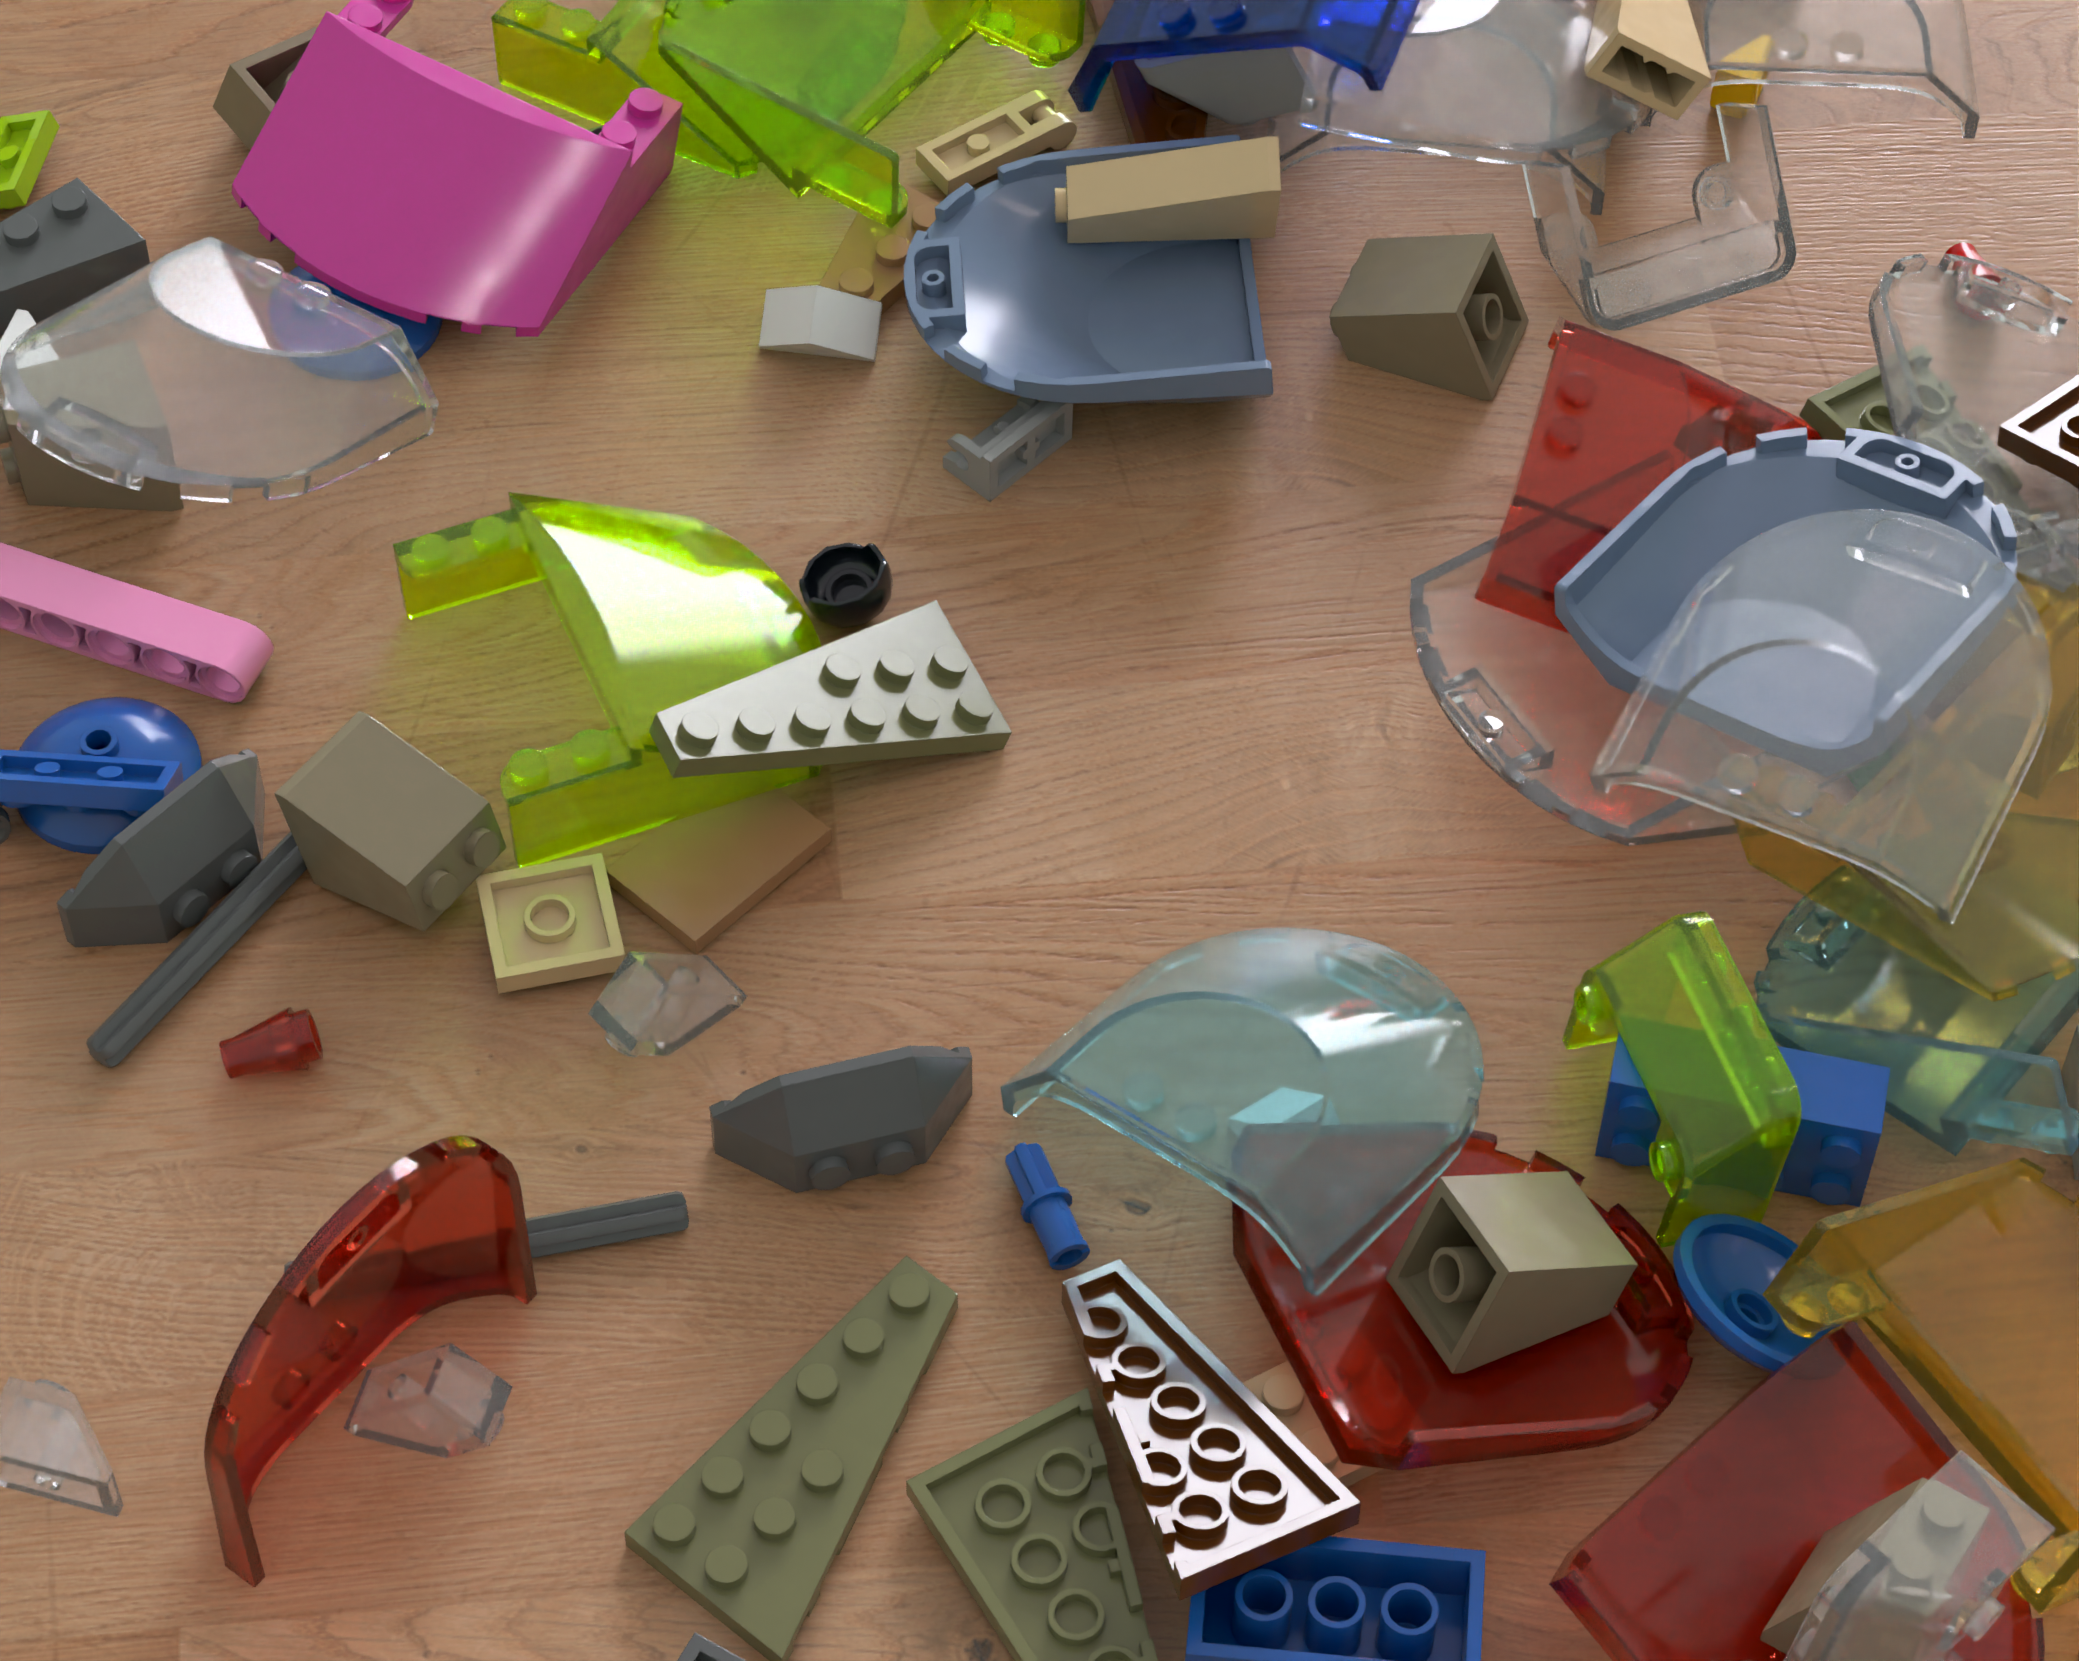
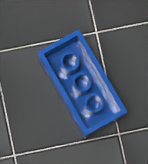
(1834, 1141)
(1346, 1605)

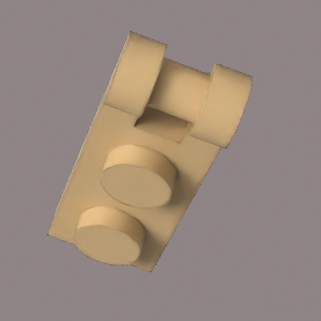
(995, 139)

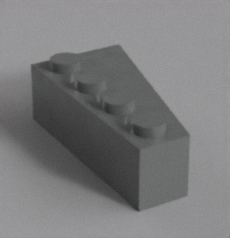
(63, 252)

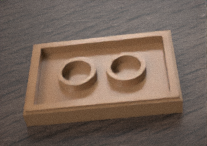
(717, 864)

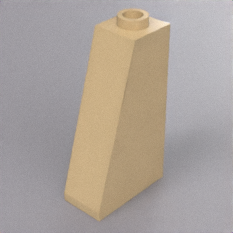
(1648, 53)
(1175, 195)

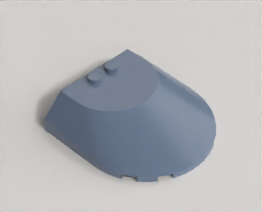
(1083, 320)
(1642, 571)

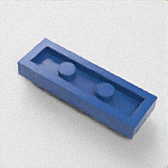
(85, 781)

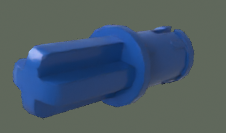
(1046, 1206)

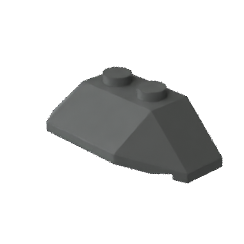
(172, 859)
(845, 1117)

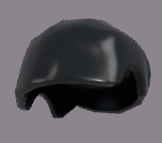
(847, 584)

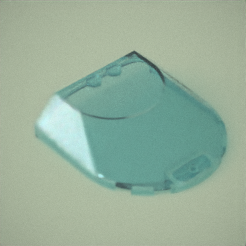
(1286, 1074)

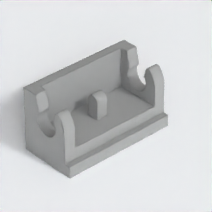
(1010, 446)

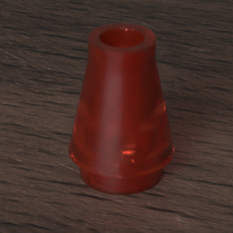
(274, 1045)

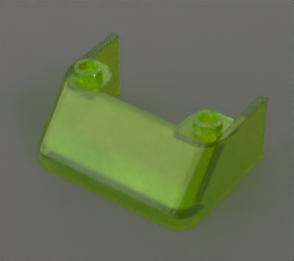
(1705, 1064)

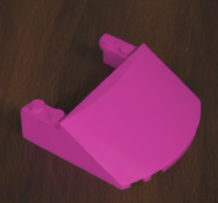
(440, 186)

